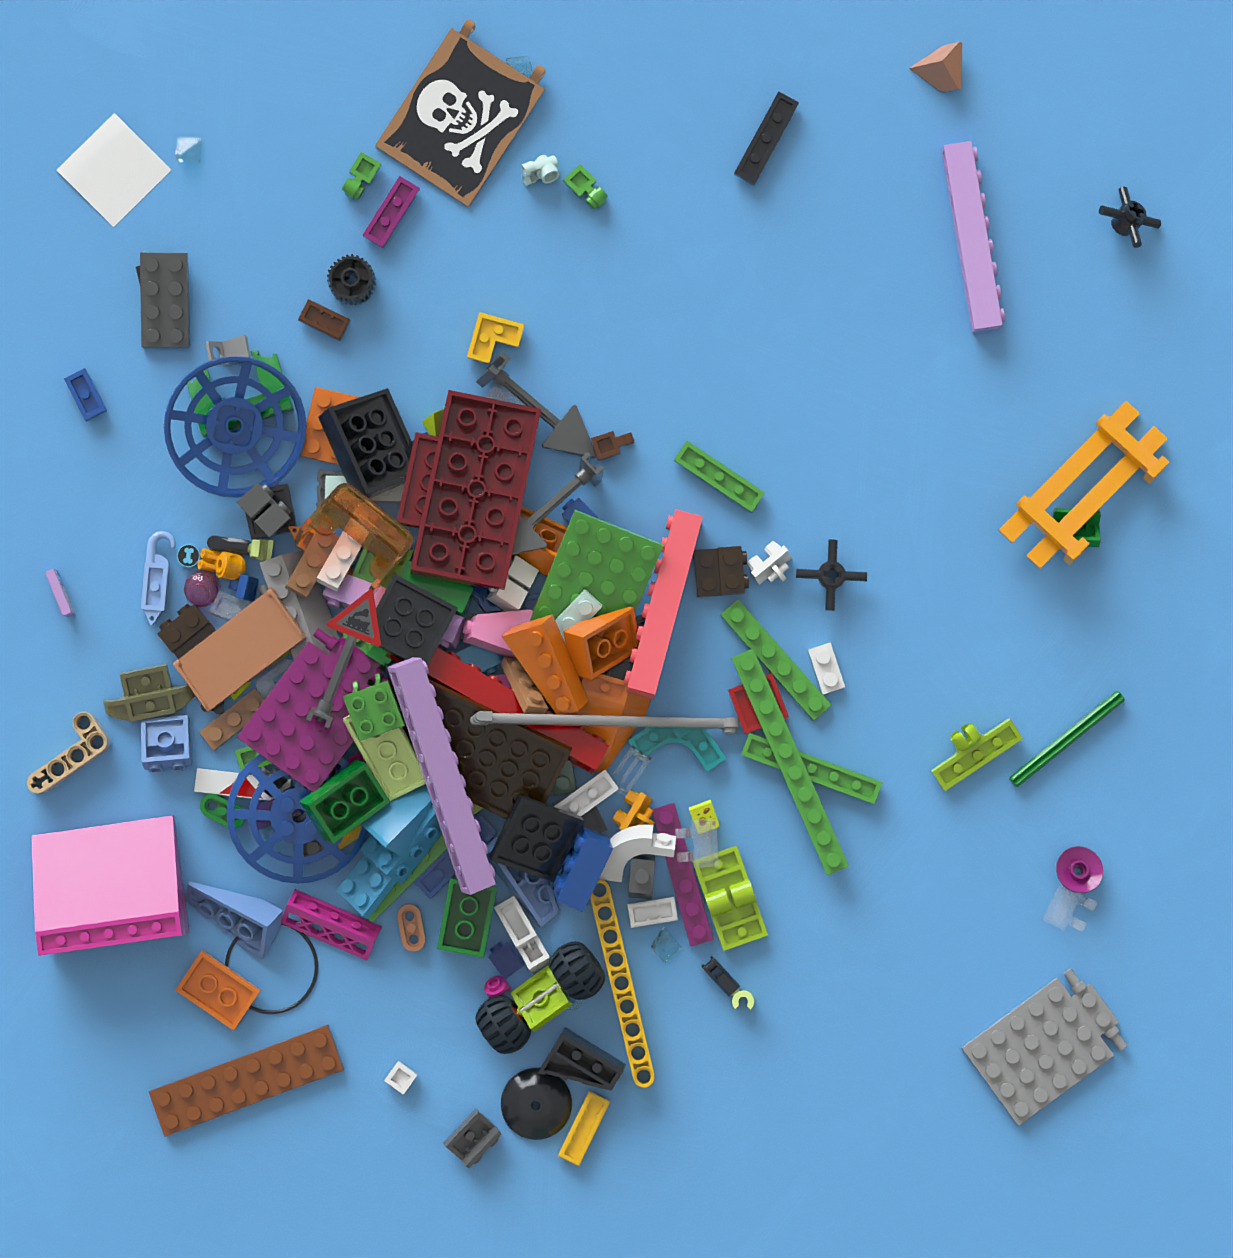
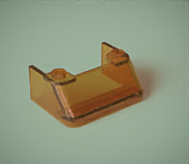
(364, 523)

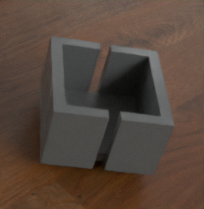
(259, 498)

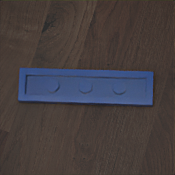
(442, 868)

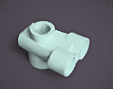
(542, 168)

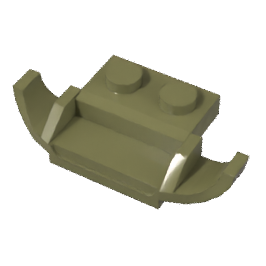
(148, 695)

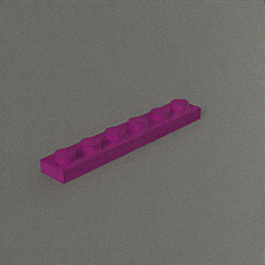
(683, 879)

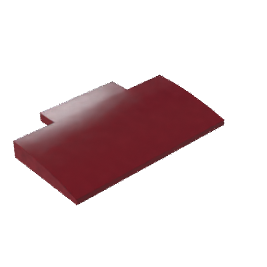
(469, 489)

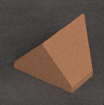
(942, 67)

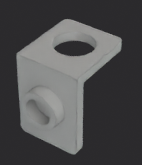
(233, 347)

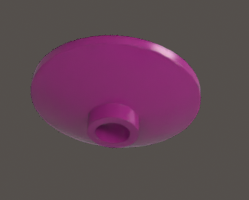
(1087, 862)

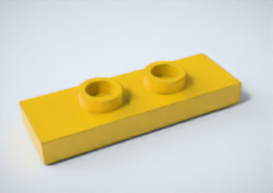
(584, 1128)

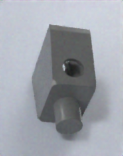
(641, 876)

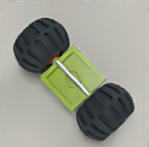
(540, 998)

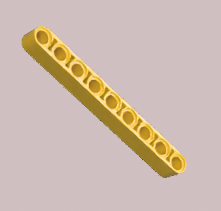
(622, 994)

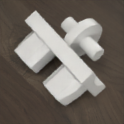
(771, 567)

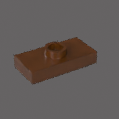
(324, 320)

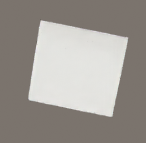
(114, 170)

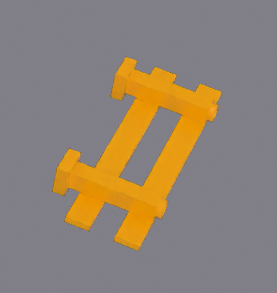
(1061, 534)

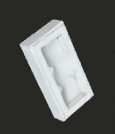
(652, 912)

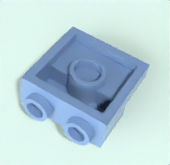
(166, 743)

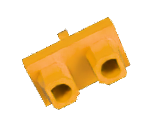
(639, 812)

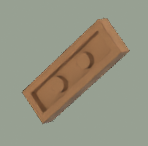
(311, 563)
(523, 687)
(232, 720)

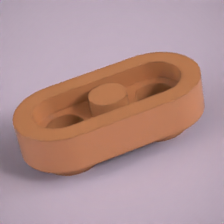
(411, 927)

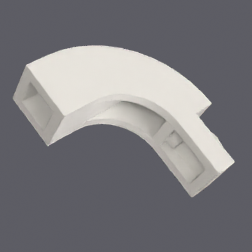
(634, 842)

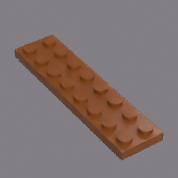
(246, 1080)

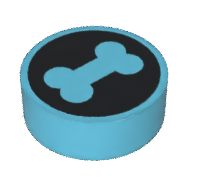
(188, 555)

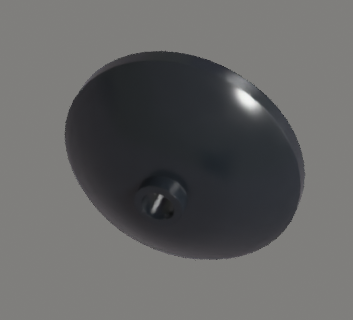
(548, 1091)

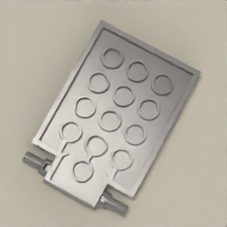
(1044, 1046)

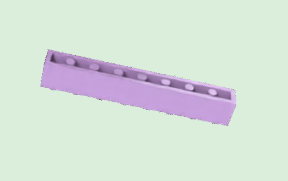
(972, 237)

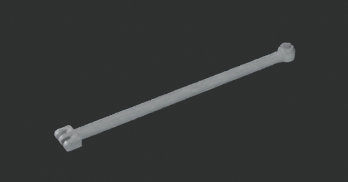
(728, 725)

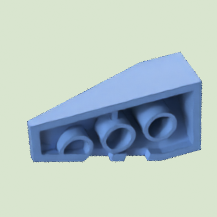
(531, 891)
(243, 916)

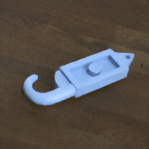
(155, 578)

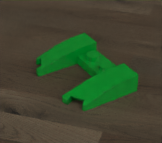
(265, 379)

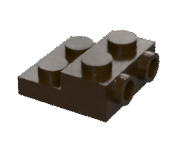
(720, 571)
(186, 630)

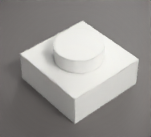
(400, 1077)

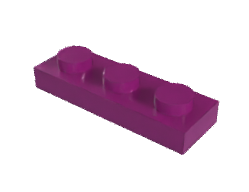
(391, 212)

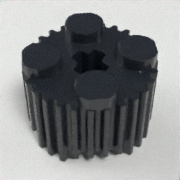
(358, 291)

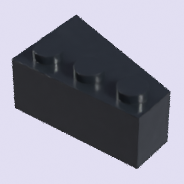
(582, 1061)

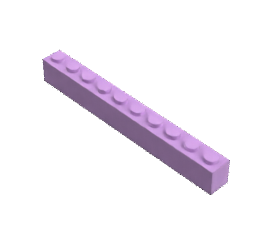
(441, 775)

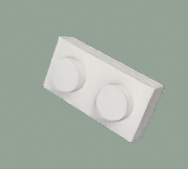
(826, 668)

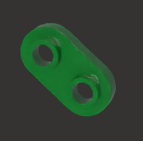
(220, 813)

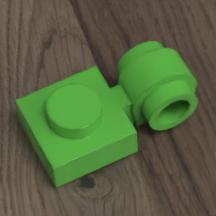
(364, 170)
(581, 182)

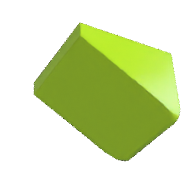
(433, 422)

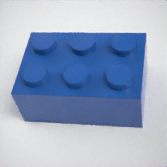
(582, 868)

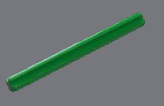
(1067, 739)

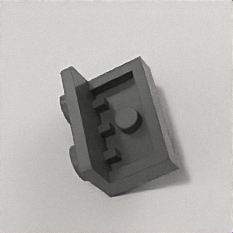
(473, 1138)

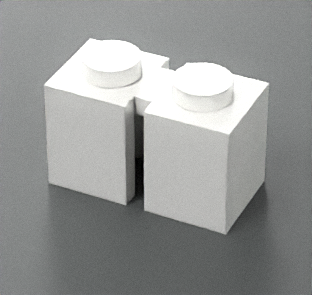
(519, 575)

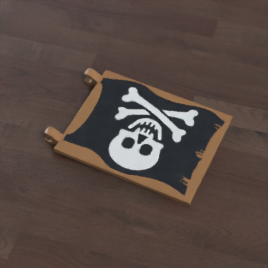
(461, 115)

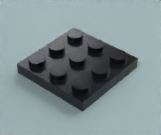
(412, 620)
(536, 838)

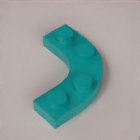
(694, 738)

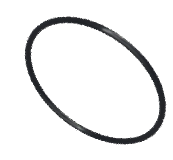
(307, 993)

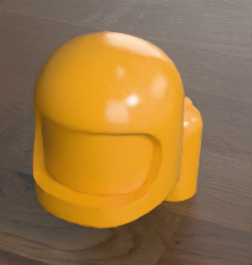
(225, 564)

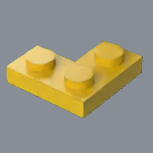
(490, 330)

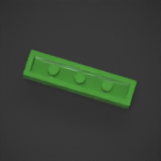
(719, 476)

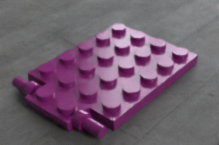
(280, 725)

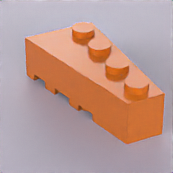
(548, 663)

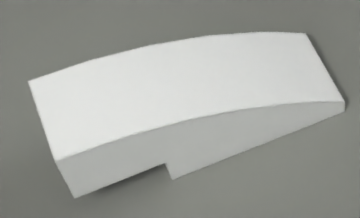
(523, 934)

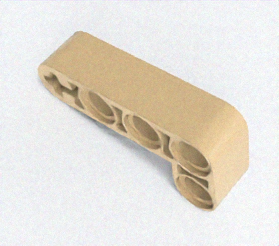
(66, 758)

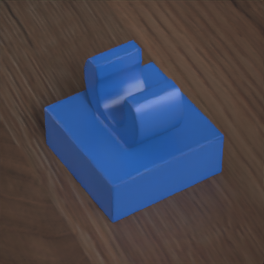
(245, 587)

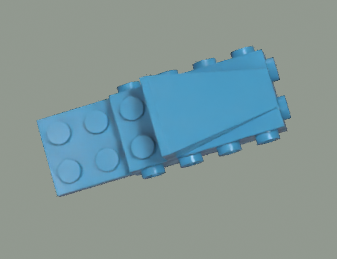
(398, 842)

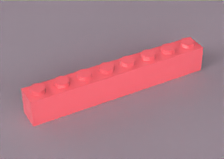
(664, 604)

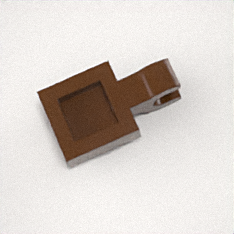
(608, 445)

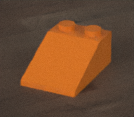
(602, 642)

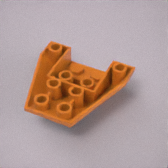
(609, 698)

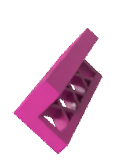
(331, 920)

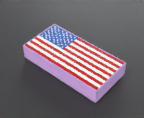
(59, 592)

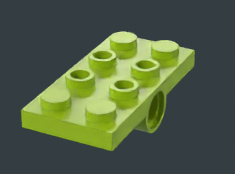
(731, 900)

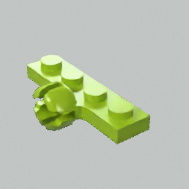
(974, 751)

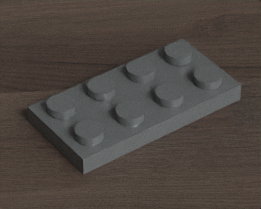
(164, 299)

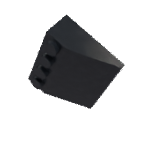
(369, 442)

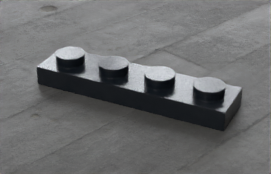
(766, 138)

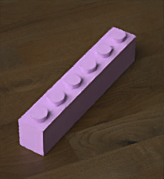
(353, 588)

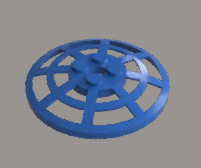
(245, 437)
(284, 825)

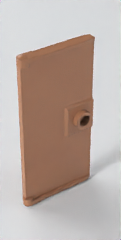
(240, 650)

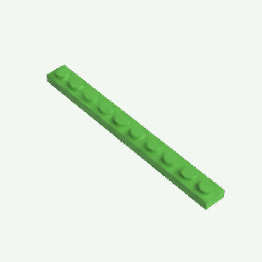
(790, 762)

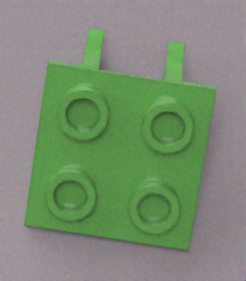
(373, 709)

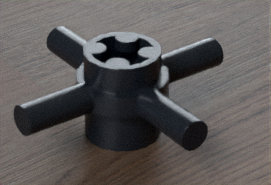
(1129, 217)
(825, 581)

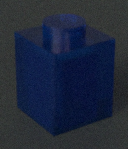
(505, 959)

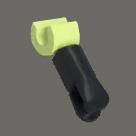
(258, 549)
(728, 983)

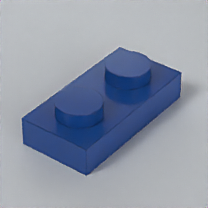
(85, 394)

